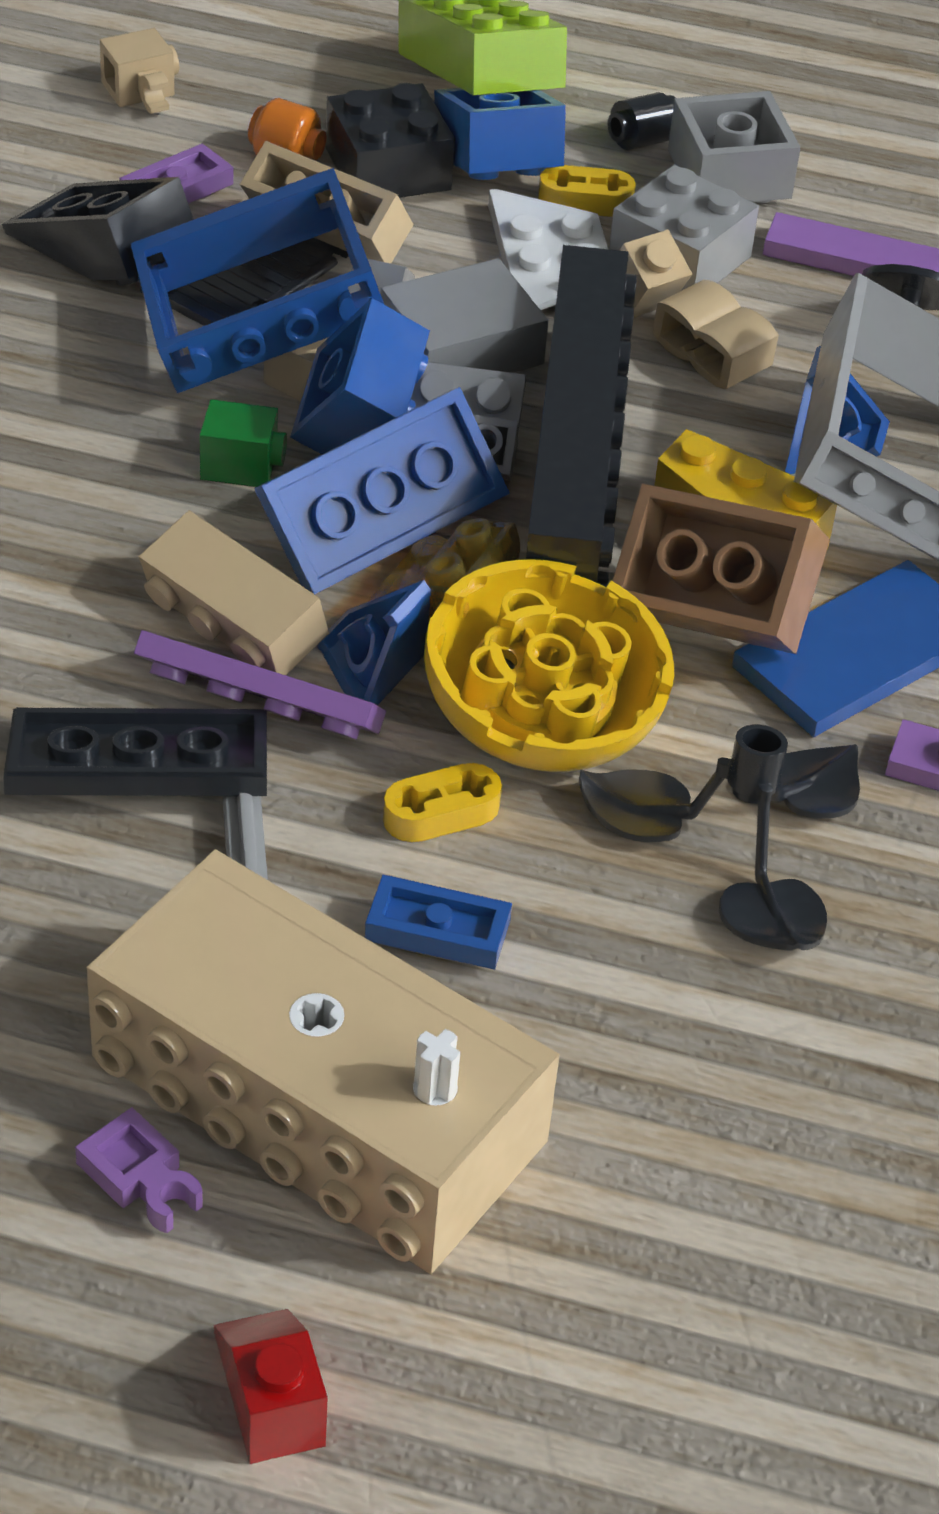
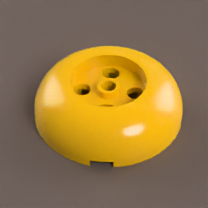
(584, 657)

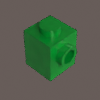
(240, 443)

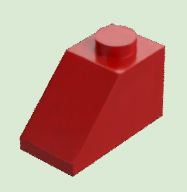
(273, 1384)

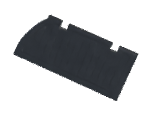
(255, 282)

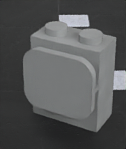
(474, 317)

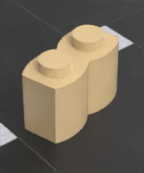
(715, 333)

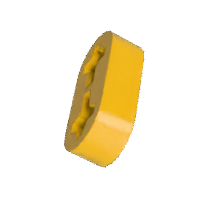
(586, 188)
(442, 802)

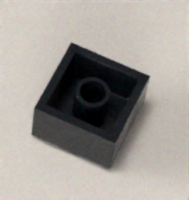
(391, 139)

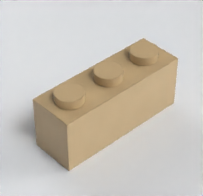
(375, 211)
(233, 595)

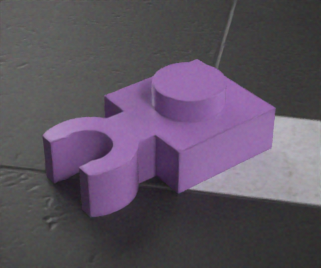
(136, 1161)

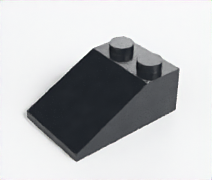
(96, 221)

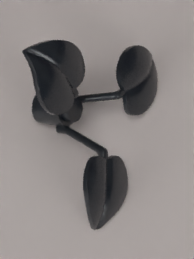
(810, 782)

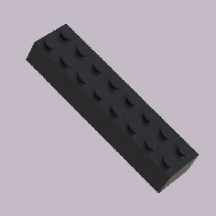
(584, 413)

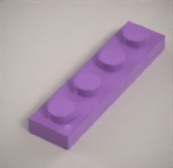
(283, 694)

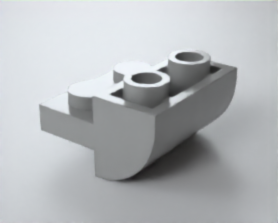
(493, 399)

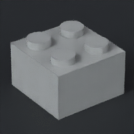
(736, 143)
(705, 220)

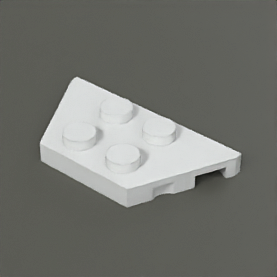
(533, 236)

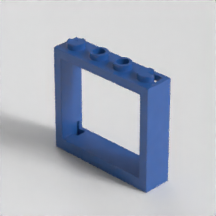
(237, 237)

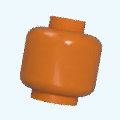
(289, 127)

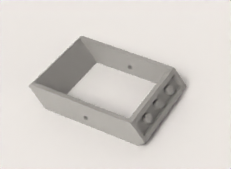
(904, 347)

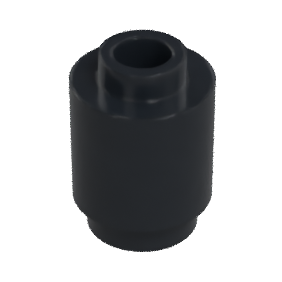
(641, 120)

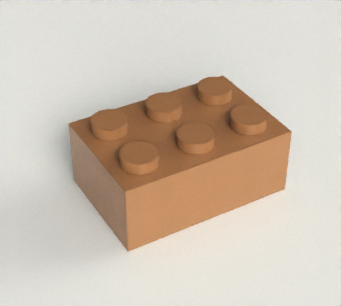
(722, 566)

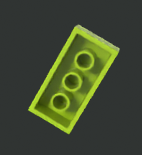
(484, 44)

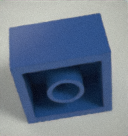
(504, 131)
(361, 377)

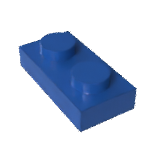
(438, 921)

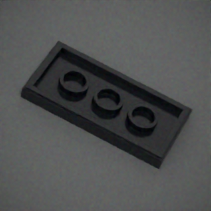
(136, 752)

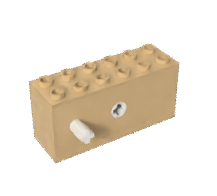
(322, 1058)

